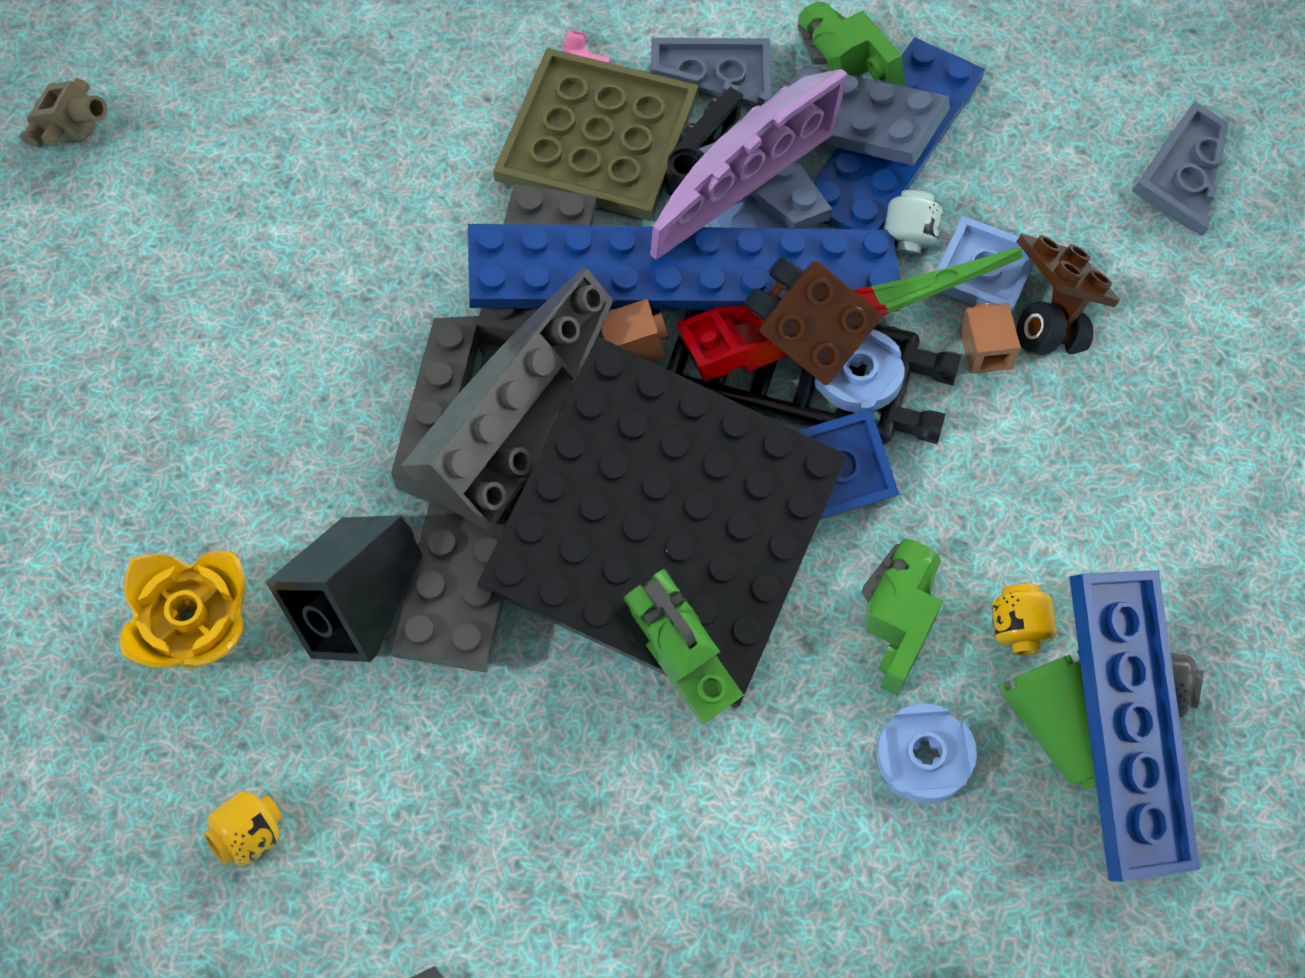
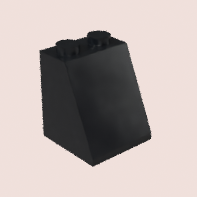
(348, 586)

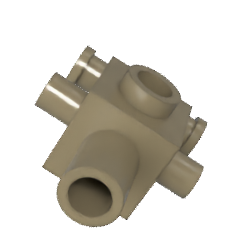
(64, 114)

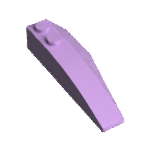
(751, 155)

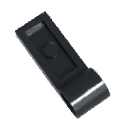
(716, 121)

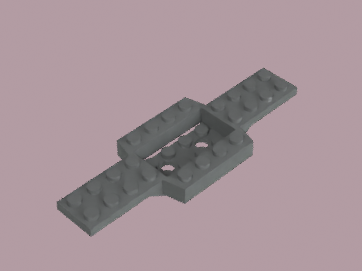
(443, 610)

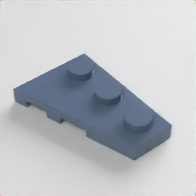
(717, 65)
(790, 197)

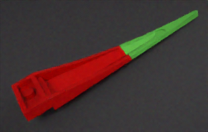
(731, 339)

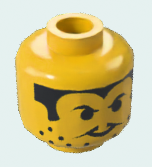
(1023, 618)
(243, 828)

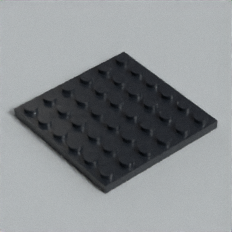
(655, 480)

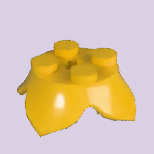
(163, 589)

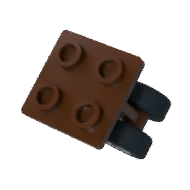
(1075, 283)
(812, 317)

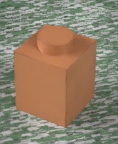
(636, 330)
(989, 338)

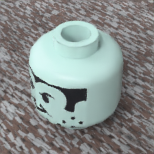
(913, 221)

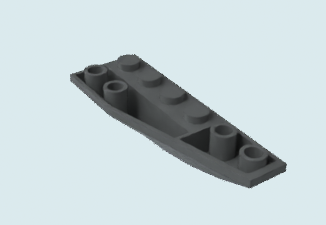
(502, 418)

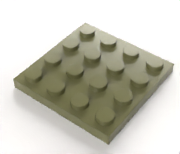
(597, 132)

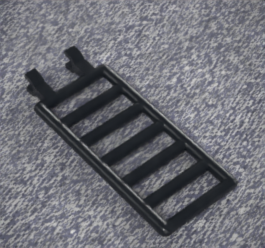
(924, 424)

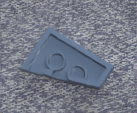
(1186, 168)

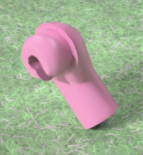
(575, 45)

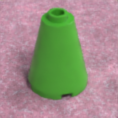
(1055, 713)

